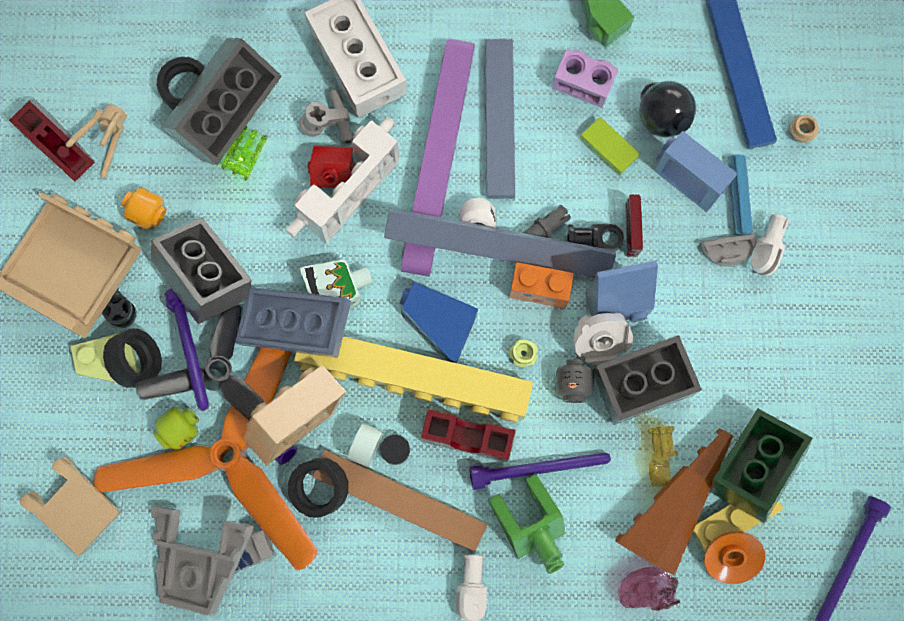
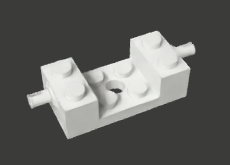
(376, 157)

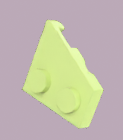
(89, 358)

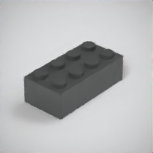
(222, 100)

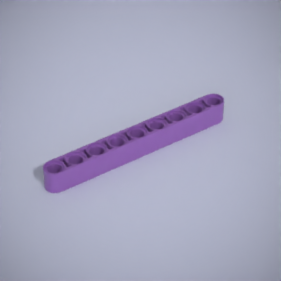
(440, 147)

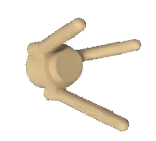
(111, 123)

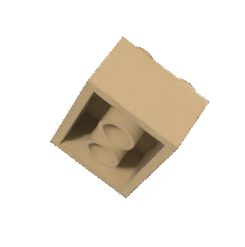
(293, 413)

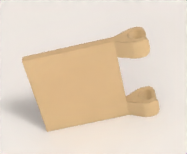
(75, 511)

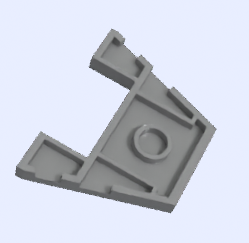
(193, 575)

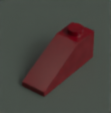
(51, 139)

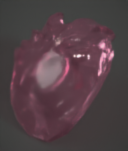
(649, 588)

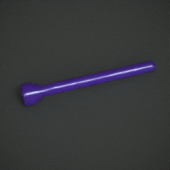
(179, 310)
(483, 476)
(875, 511)

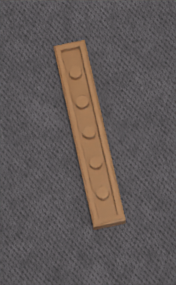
(407, 504)

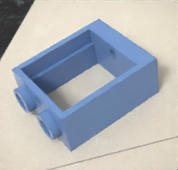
(693, 170)

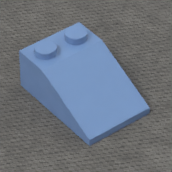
(624, 291)

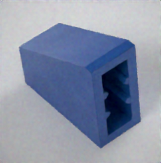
(439, 319)

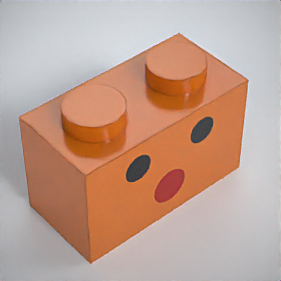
(541, 285)

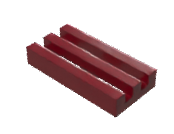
(634, 225)

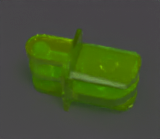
(243, 154)

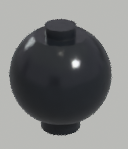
(667, 108)

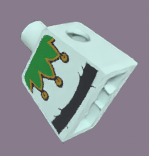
(336, 280)

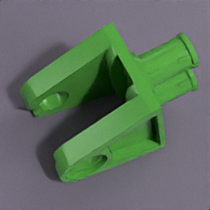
(539, 536)

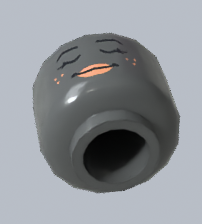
(574, 381)

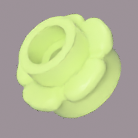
(523, 345)

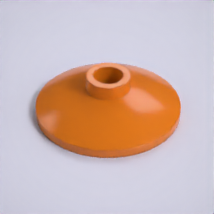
(736, 566)

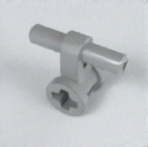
(319, 116)

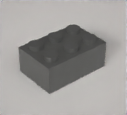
(200, 270)
(646, 380)

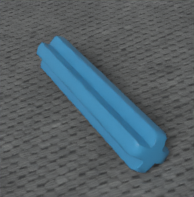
(741, 195)

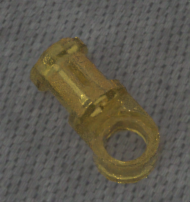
(663, 449)

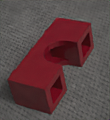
(468, 437)

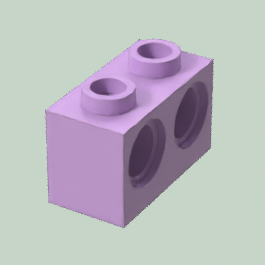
(581, 84)

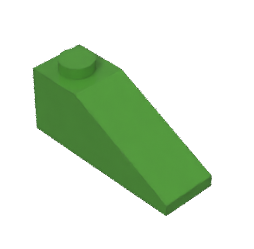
(607, 19)

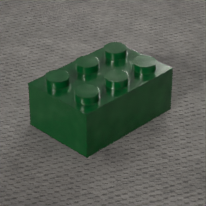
(761, 465)

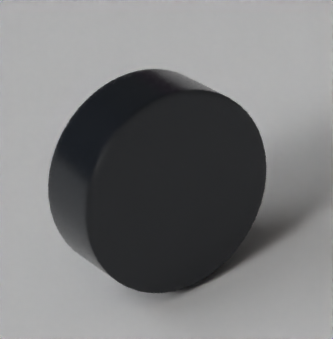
(395, 449)

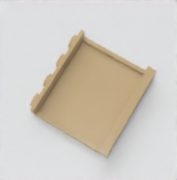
(68, 265)

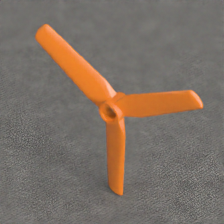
(246, 479)

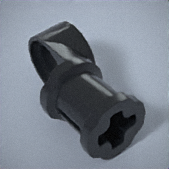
(593, 235)

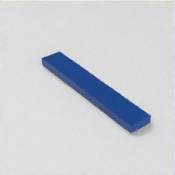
(741, 73)

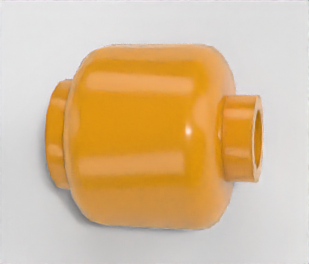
(143, 208)

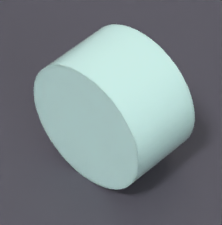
(365, 445)

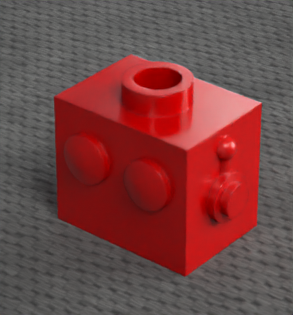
(330, 166)

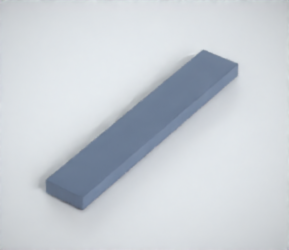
(500, 119)

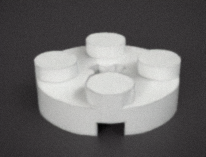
(608, 325)

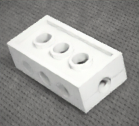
(347, 29)

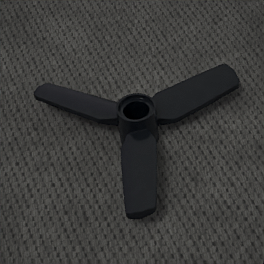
(221, 351)

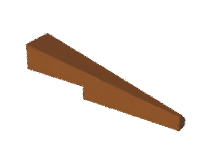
(668, 524)

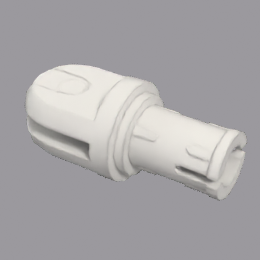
(770, 248)
(472, 593)

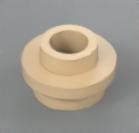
(807, 122)

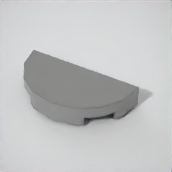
(729, 250)

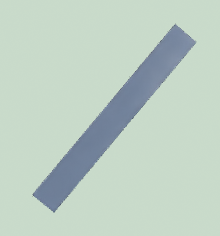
(497, 243)

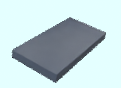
(293, 322)

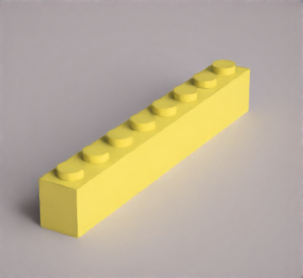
(425, 378)

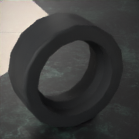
(172, 69)
(116, 361)
(297, 493)

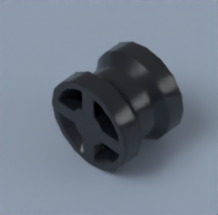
(115, 308)

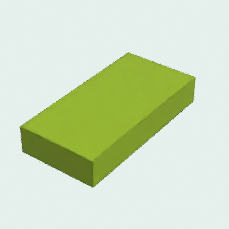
(610, 146)

